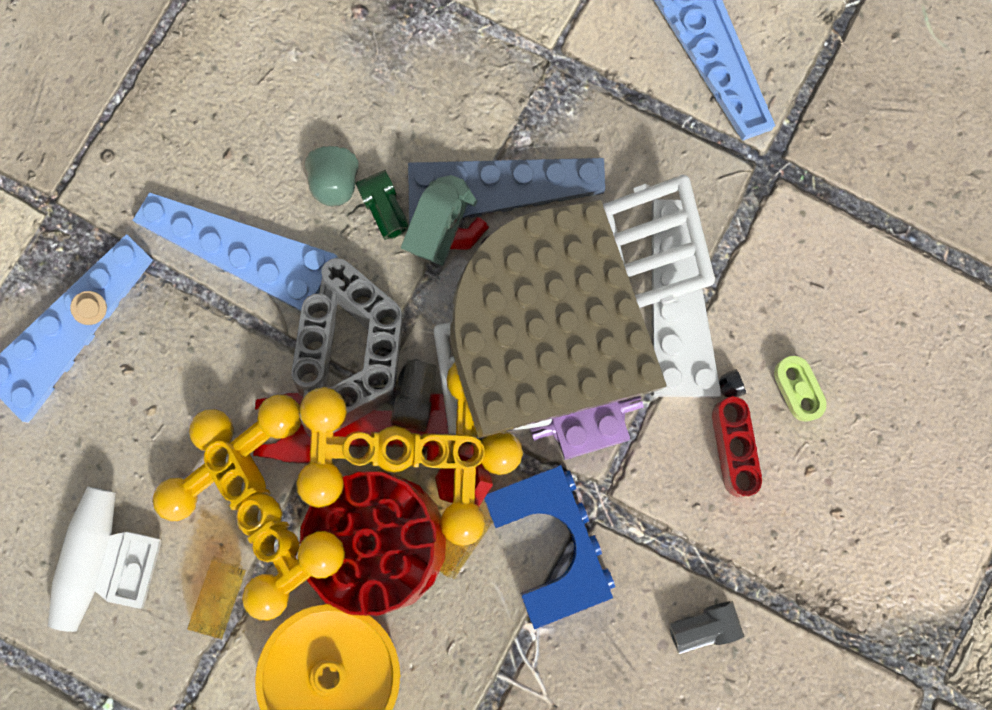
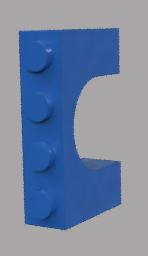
(584, 581)

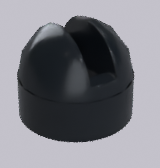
(732, 384)

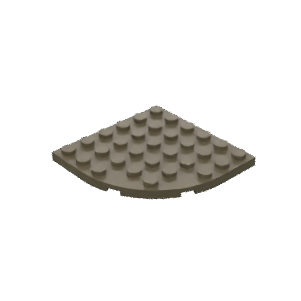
(549, 322)

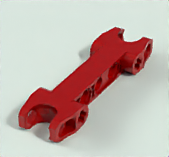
(297, 446)

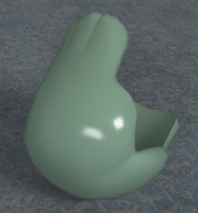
(331, 174)

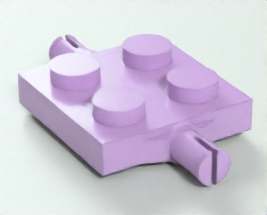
(590, 429)

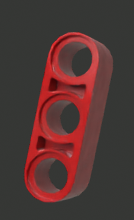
(742, 430)

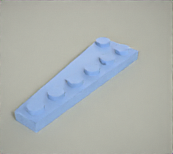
(258, 257)
(55, 338)

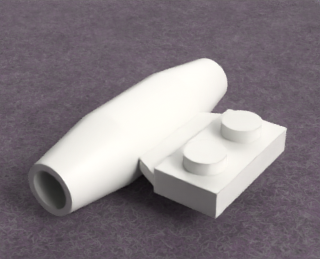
(95, 561)

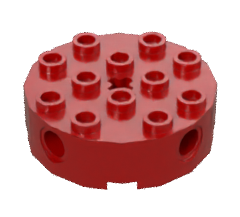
(406, 540)

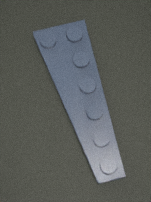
(512, 183)

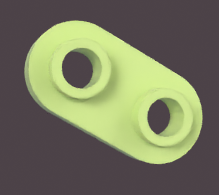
(802, 387)

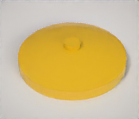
(328, 664)

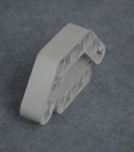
(322, 330)

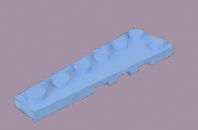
(720, 59)

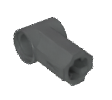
(715, 625)

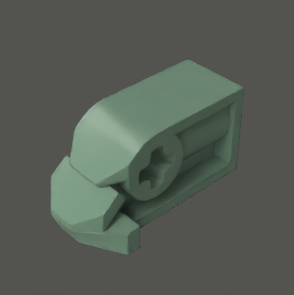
(438, 218)

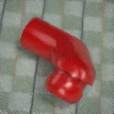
(468, 237)

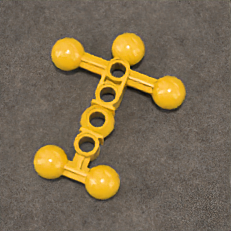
(177, 498)
(462, 521)

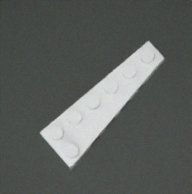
(682, 326)

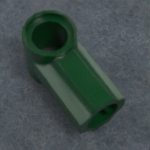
(381, 199)

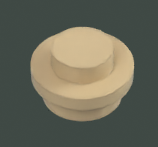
(88, 307)

